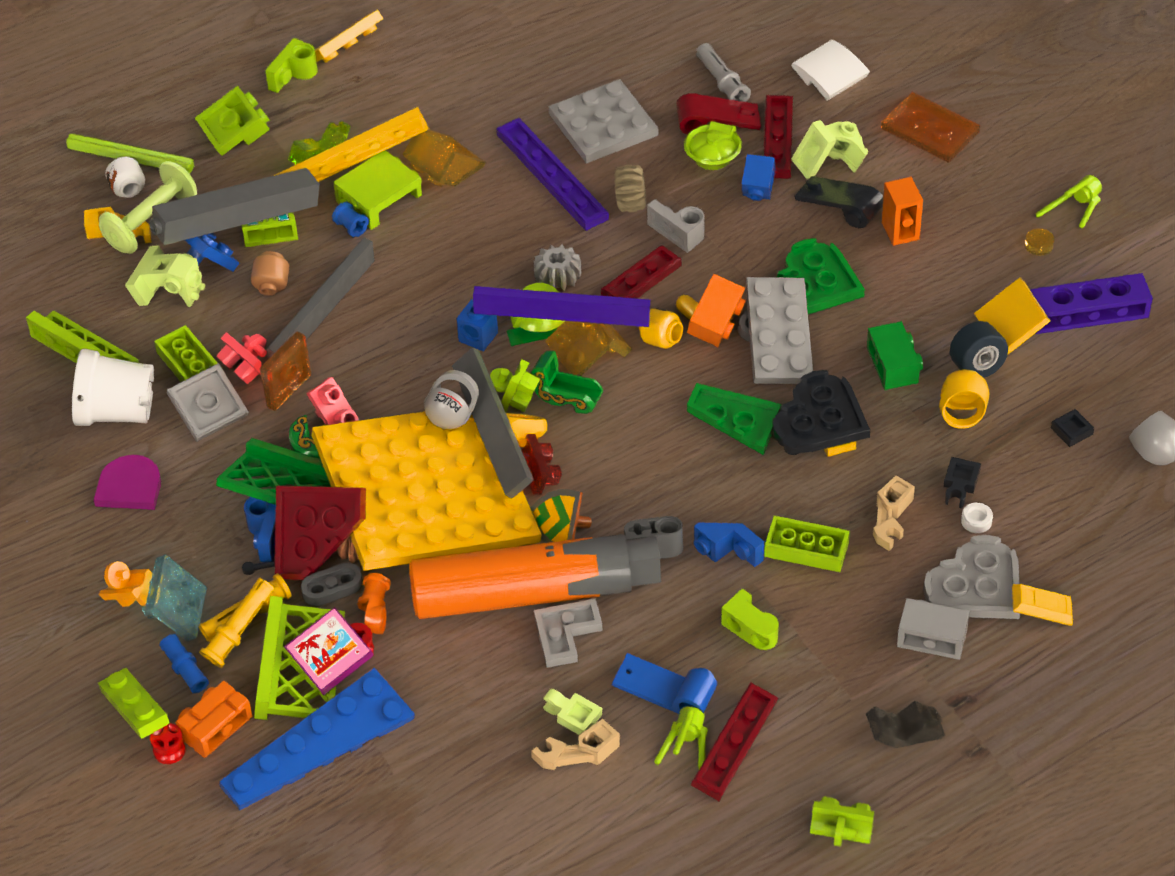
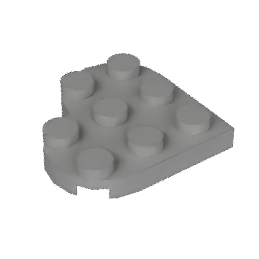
(976, 579)

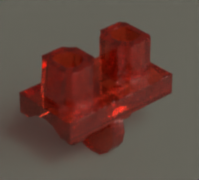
(537, 456)

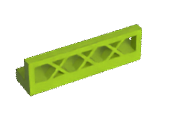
(66, 339)

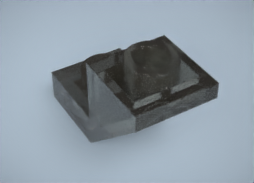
(909, 727)

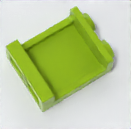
(377, 185)

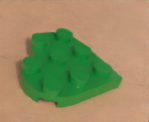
(826, 274)

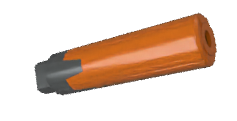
(544, 570)

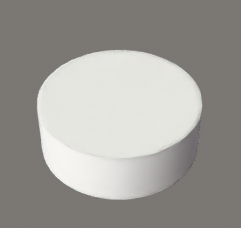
(977, 517)

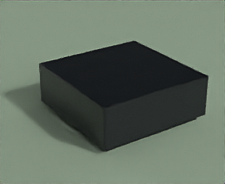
(1072, 427)

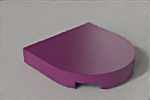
(129, 483)

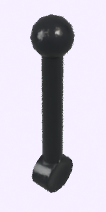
(249, 568)

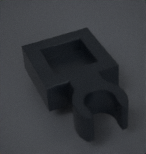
(961, 478)

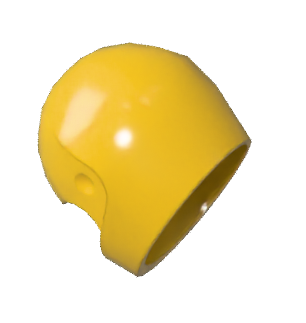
(964, 391)

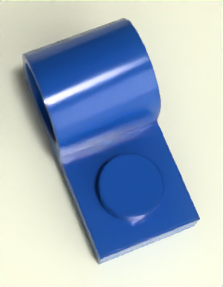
(261, 523)

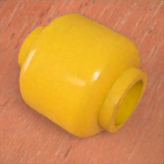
(663, 330)

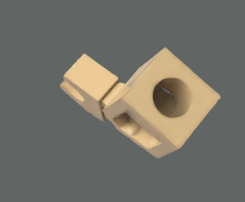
(902, 495)
(560, 755)

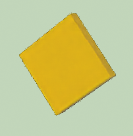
(1014, 314)

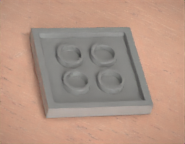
(603, 121)

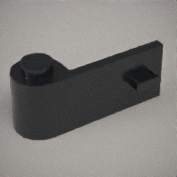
(857, 201)

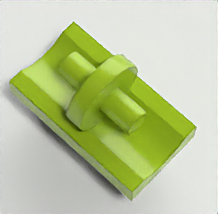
(517, 387)
(842, 822)

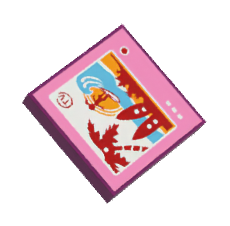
(329, 651)

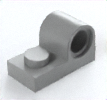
(682, 228)

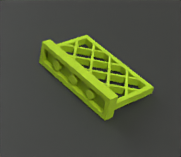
(272, 665)

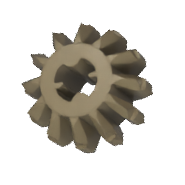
(630, 188)

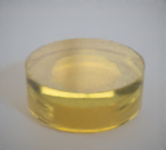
(1039, 241)

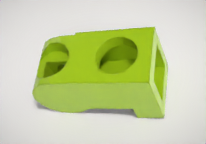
(750, 623)

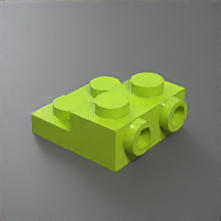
(233, 120)

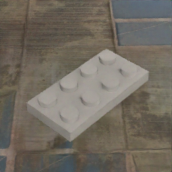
(778, 329)

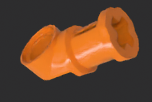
(373, 601)

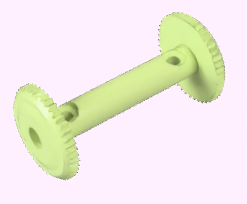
(119, 231)

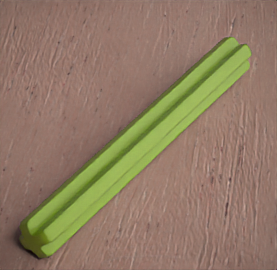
(117, 150)

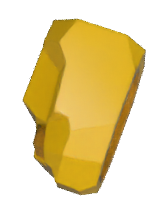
(526, 424)

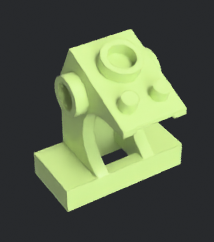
(833, 140)
(174, 272)

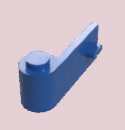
(665, 686)

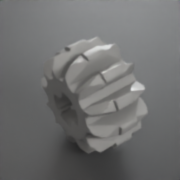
(557, 267)

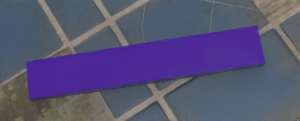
(552, 174)
(561, 306)

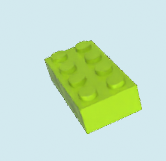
(183, 353)
(807, 543)

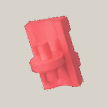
(233, 351)
(331, 403)

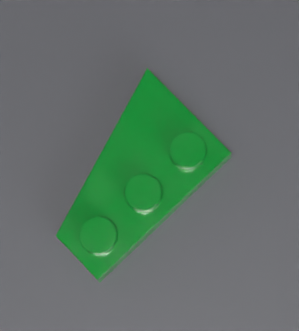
(735, 414)

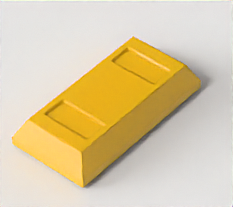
(1042, 604)

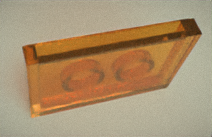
(930, 127)

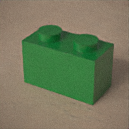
(894, 355)

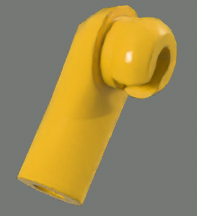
(686, 305)

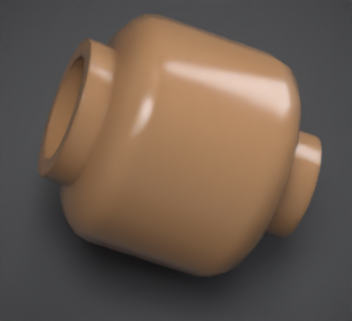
(270, 273)

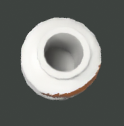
(125, 177)

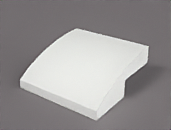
(830, 69)

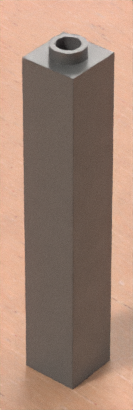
(234, 206)

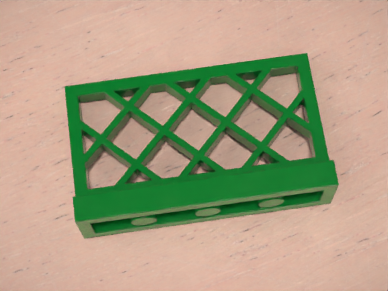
(278, 467)

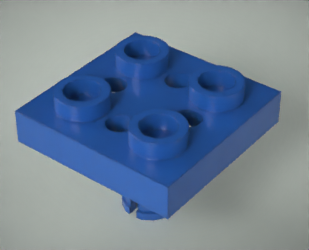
(208, 247)

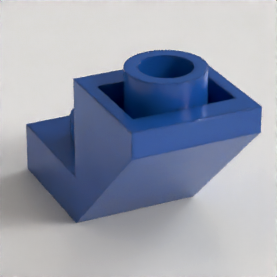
(721, 538)

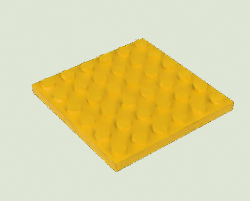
(424, 489)

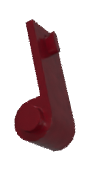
(698, 110)

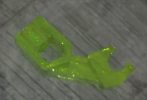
(307, 148)

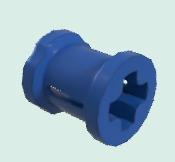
(346, 216)

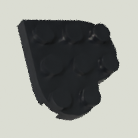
(820, 415)

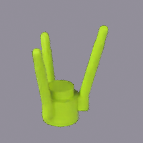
(1084, 191)
(687, 728)

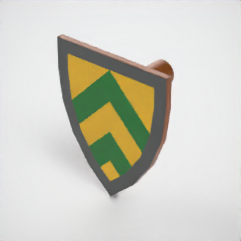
(559, 515)

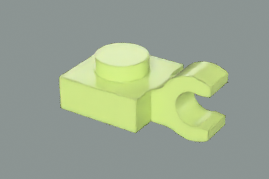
(574, 713)

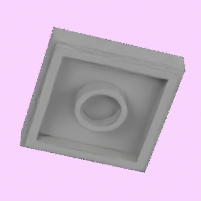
(207, 402)

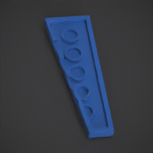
(339, 726)

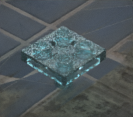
(169, 599)

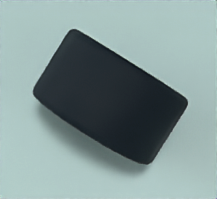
(979, 348)

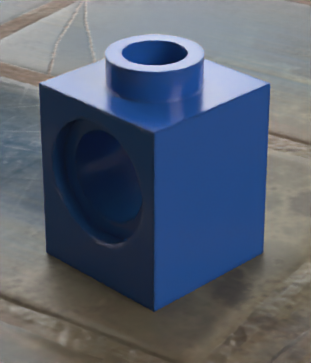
(758, 177)
(476, 329)

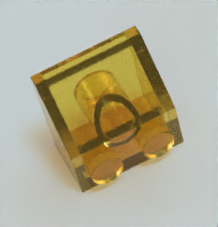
(442, 158)

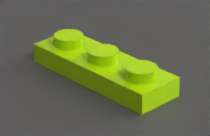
(133, 703)

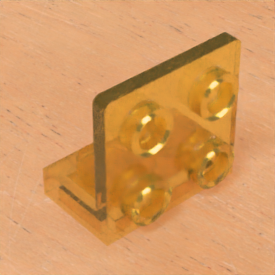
(583, 343)

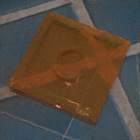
(285, 371)

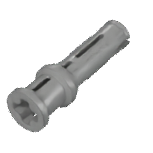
(727, 80)

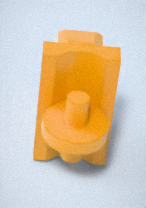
(126, 584)

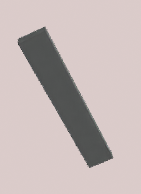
(328, 294)
(494, 426)

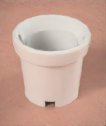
(110, 390)

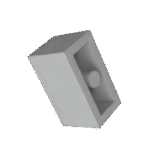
(933, 628)

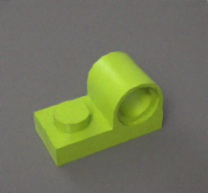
(295, 61)

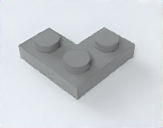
(560, 623)

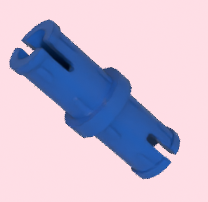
(184, 663)

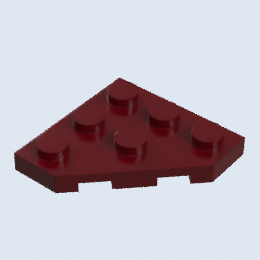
(313, 525)

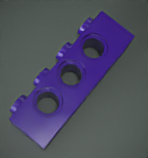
(1094, 302)

